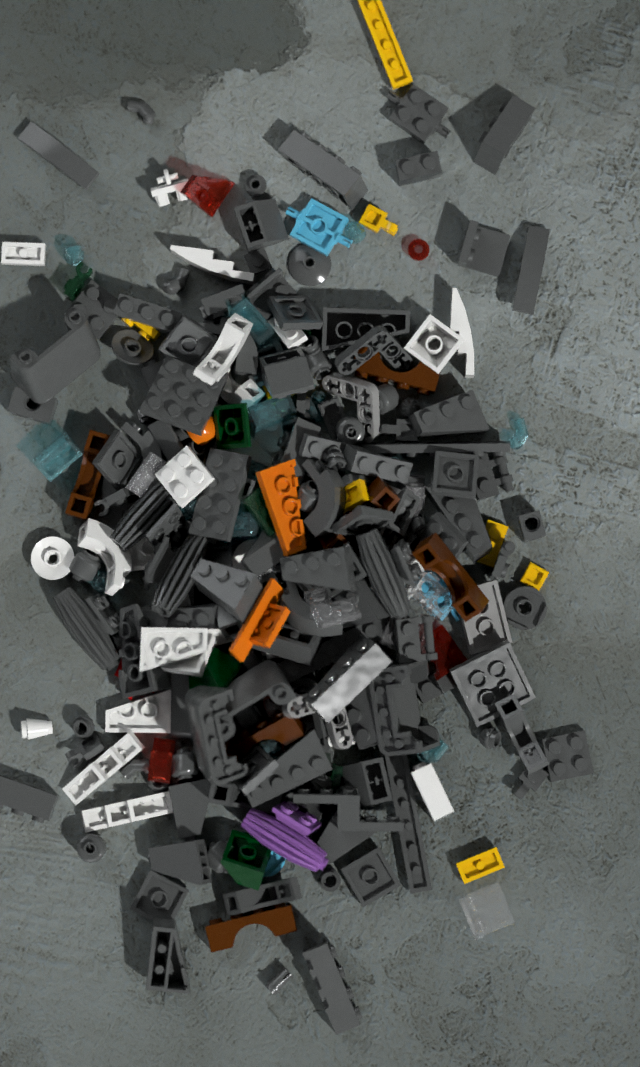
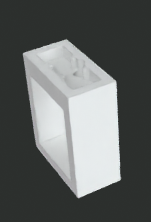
(431, 790)

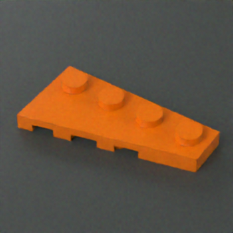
(281, 497)

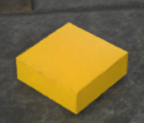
(534, 576)

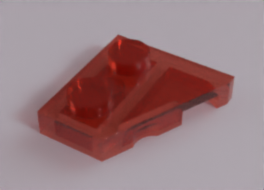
(207, 192)
(448, 652)

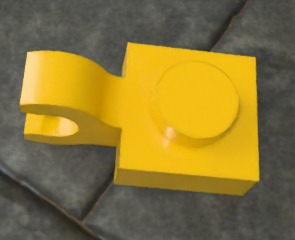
(375, 219)

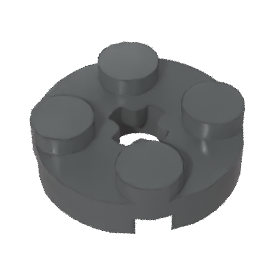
(536, 604)

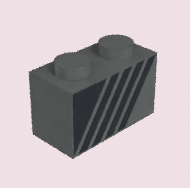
(418, 168)

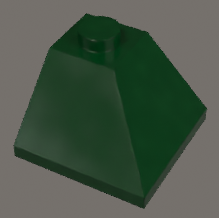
(232, 426)
(218, 672)
(245, 859)

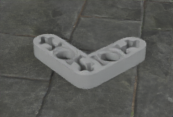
(361, 393)
(333, 734)

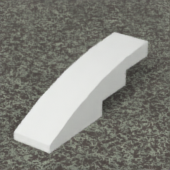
(204, 260)
(460, 325)
(103, 768)
(127, 811)

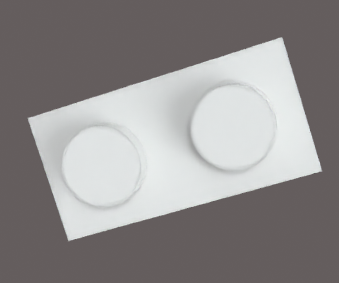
(23, 253)
(291, 338)

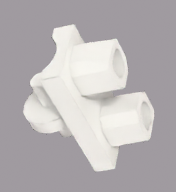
(160, 192)

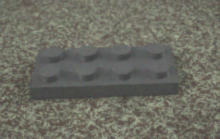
(220, 500)

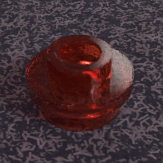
(418, 256)

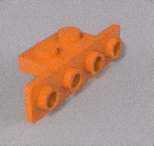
(262, 623)

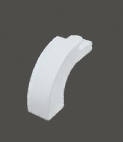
(225, 350)
(96, 537)

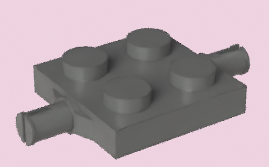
(418, 113)

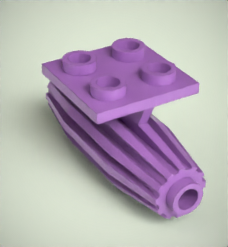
(287, 834)

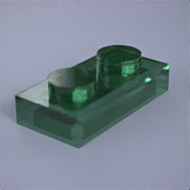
(258, 509)

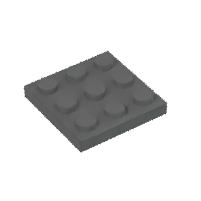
(181, 397)
(490, 679)

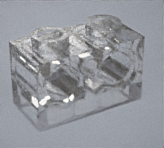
(429, 600)

